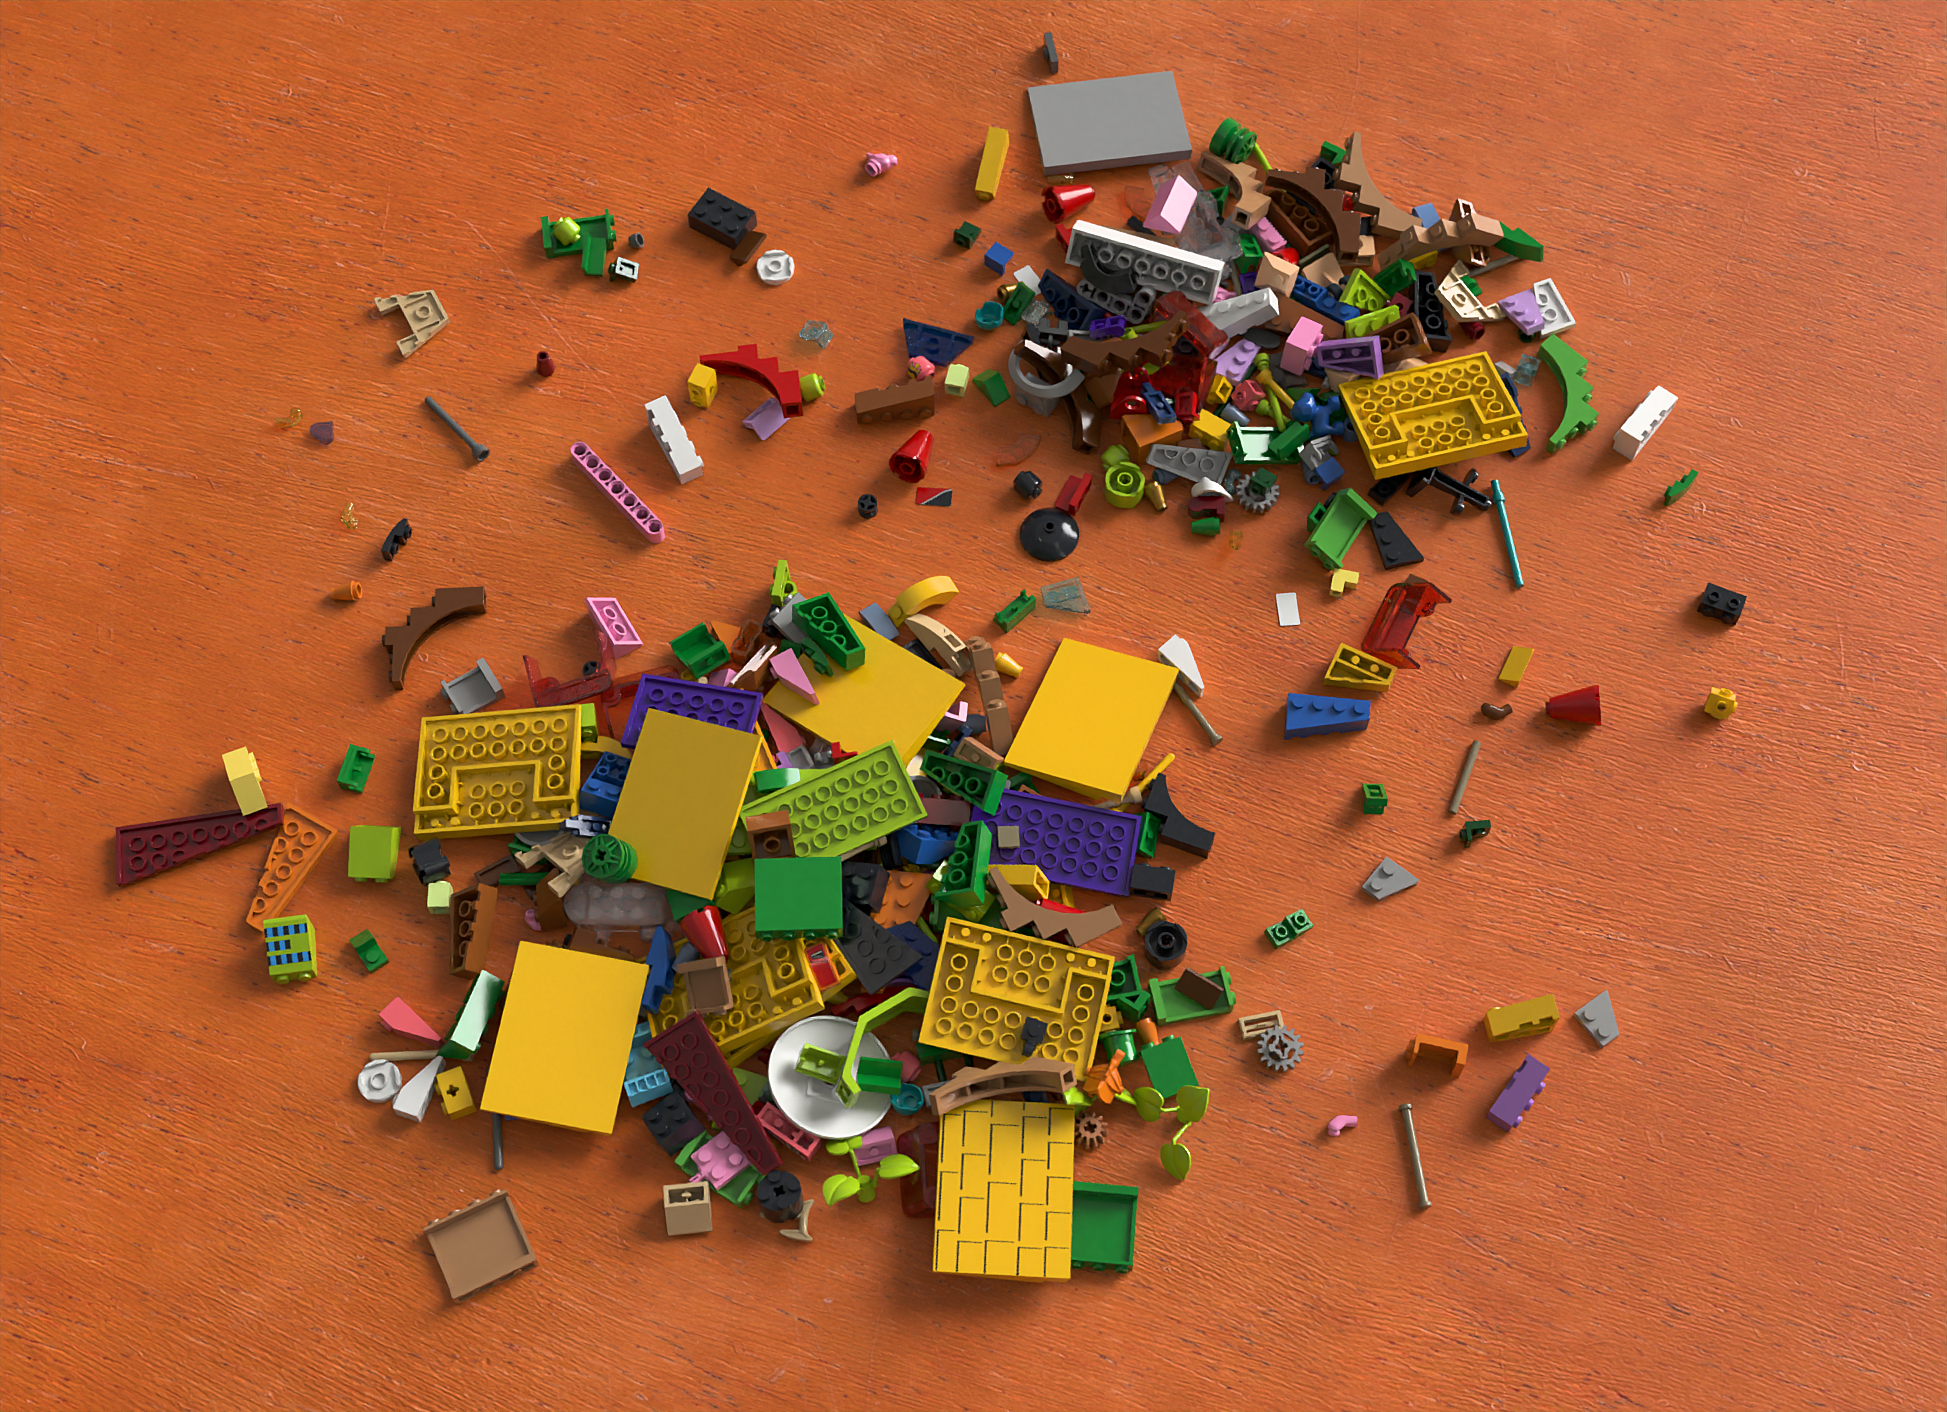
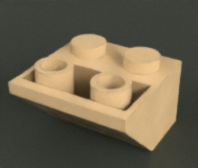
(688, 1208)

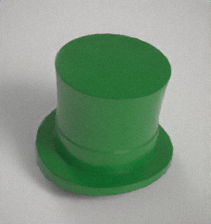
(1120, 1040)

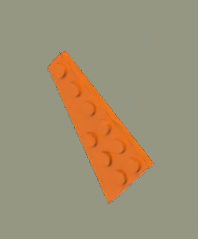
(292, 858)
(902, 901)

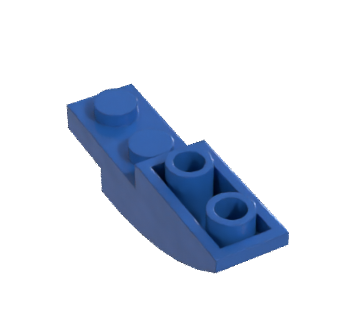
(1318, 300)
(662, 975)

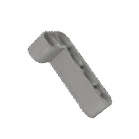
(1111, 303)

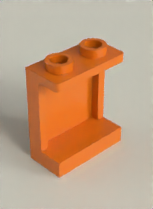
(1438, 1050)

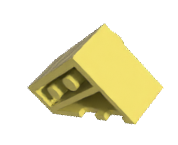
(245, 780)

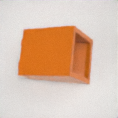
(1142, 431)

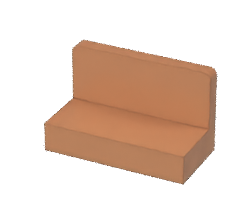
(975, 752)

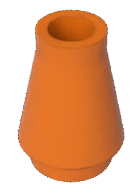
(348, 591)
(1147, 1031)

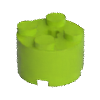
(1124, 485)

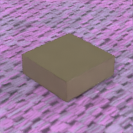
(1008, 837)

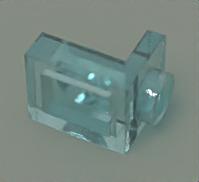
(1036, 311)
(817, 332)
(1526, 370)

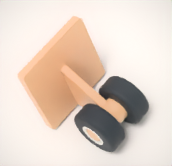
(1327, 274)

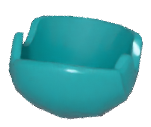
(989, 316)
(909, 1101)

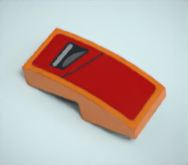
(822, 966)

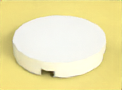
(775, 267)
(379, 1081)

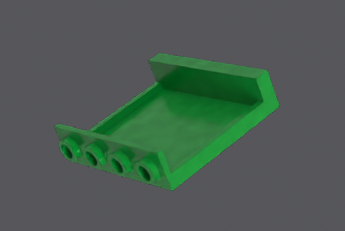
(798, 898)
(1103, 1226)

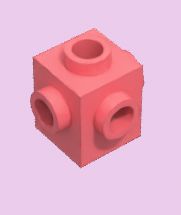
(1247, 395)

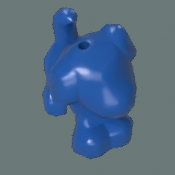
(1306, 410)

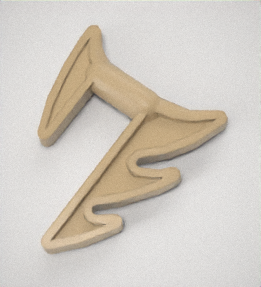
(800, 1234)

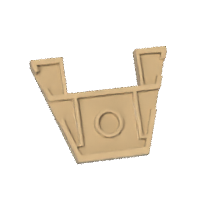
(1461, 301)
(422, 313)
(562, 852)

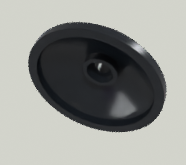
(1046, 543)

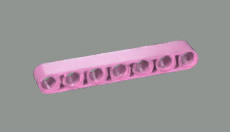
(621, 499)

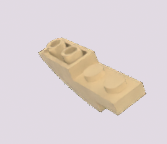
(938, 637)

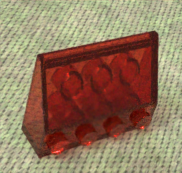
(1184, 375)

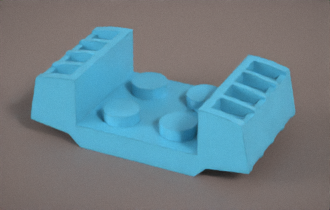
(644, 1075)

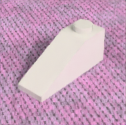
(1179, 655)
(417, 1093)

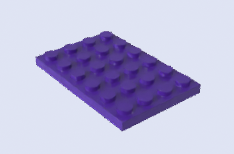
(694, 700)

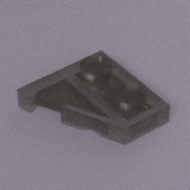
(1283, 377)

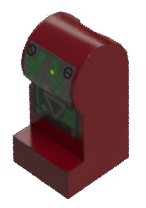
(1207, 507)

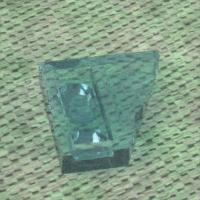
(1066, 596)

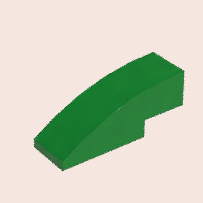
(1520, 244)

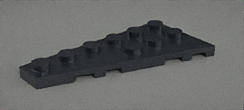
(873, 950)

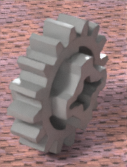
(1256, 501)
(1270, 1050)

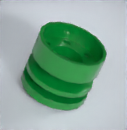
(1232, 141)
(609, 859)

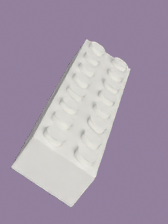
(1152, 262)

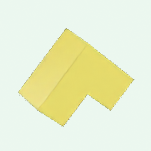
(1342, 579)

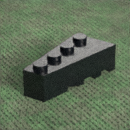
(1429, 311)

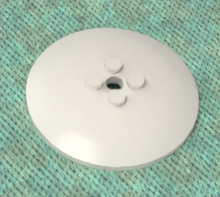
(812, 1102)

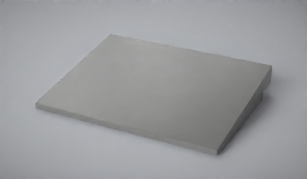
(1109, 123)

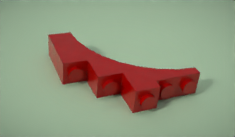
(764, 371)

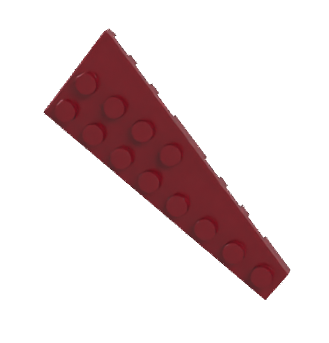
(164, 844)
(700, 1068)

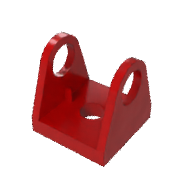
(1128, 390)

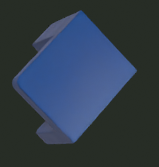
(997, 258)
(1329, 473)

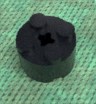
(429, 862)
(1161, 955)
(780, 1196)

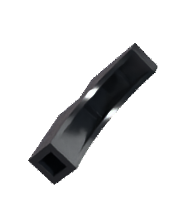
(1174, 827)

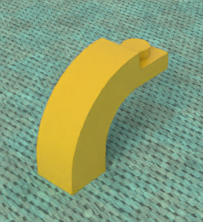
(920, 595)
(593, 750)

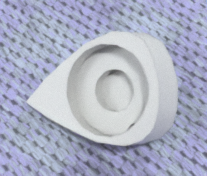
(1209, 488)

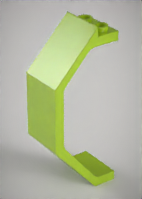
(909, 1000)

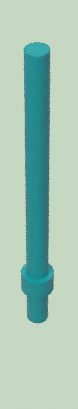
(1499, 500)

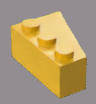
(1359, 671)
(1522, 1019)

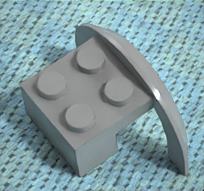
(1036, 392)

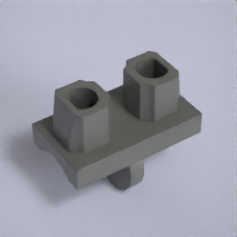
(1052, 336)

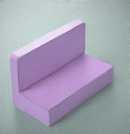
(766, 419)

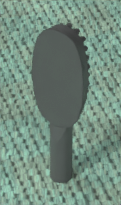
(1262, 338)

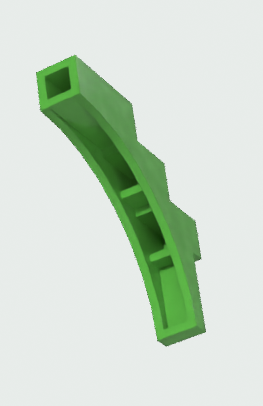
(1569, 370)

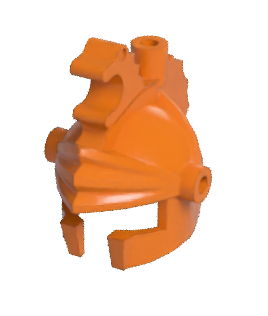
(1104, 1080)

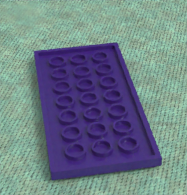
(1067, 841)

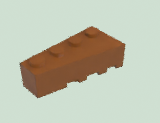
(1296, 223)
(1290, 314)

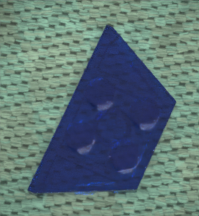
(934, 343)
(923, 971)

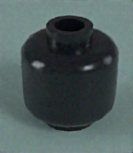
(1028, 485)

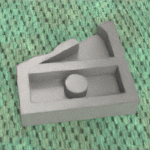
(1388, 880)
(1599, 1019)

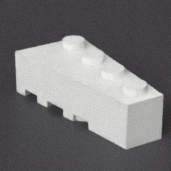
(1242, 312)
(1644, 422)
(673, 440)

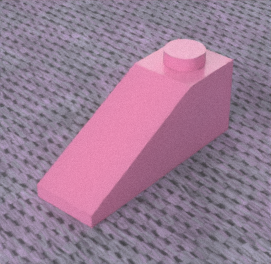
(792, 675)

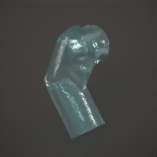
(1228, 481)

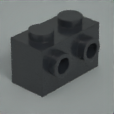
(1721, 604)
(1152, 882)

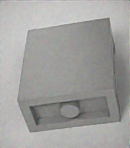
(782, 619)
(473, 690)

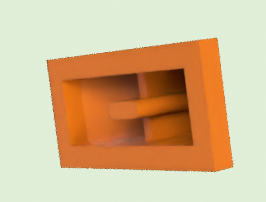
(726, 634)

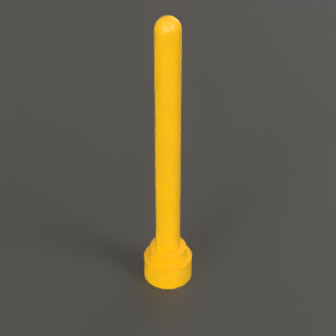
(1267, 379)
(1146, 781)

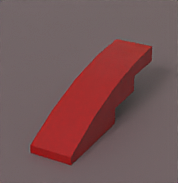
(866, 1002)

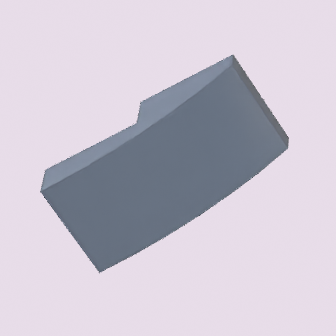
(878, 621)

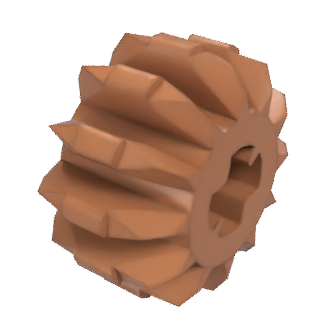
(1095, 1124)

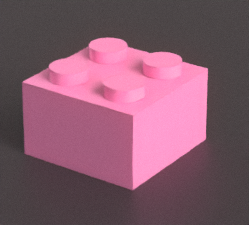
(1301, 346)

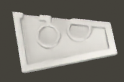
(1552, 308)

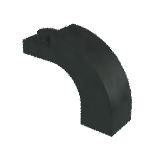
(1104, 278)

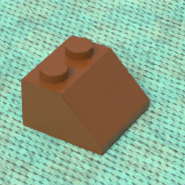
(770, 835)
(550, 907)

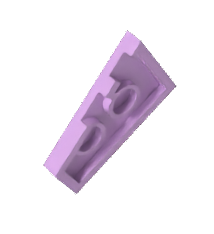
(1523, 311)
(1236, 361)

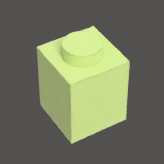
(956, 380)
(439, 897)

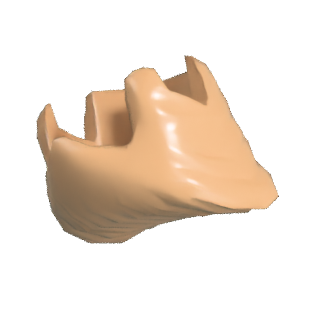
(1337, 377)

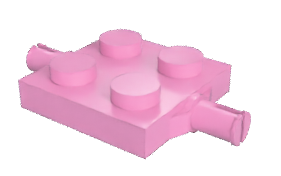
(719, 1161)

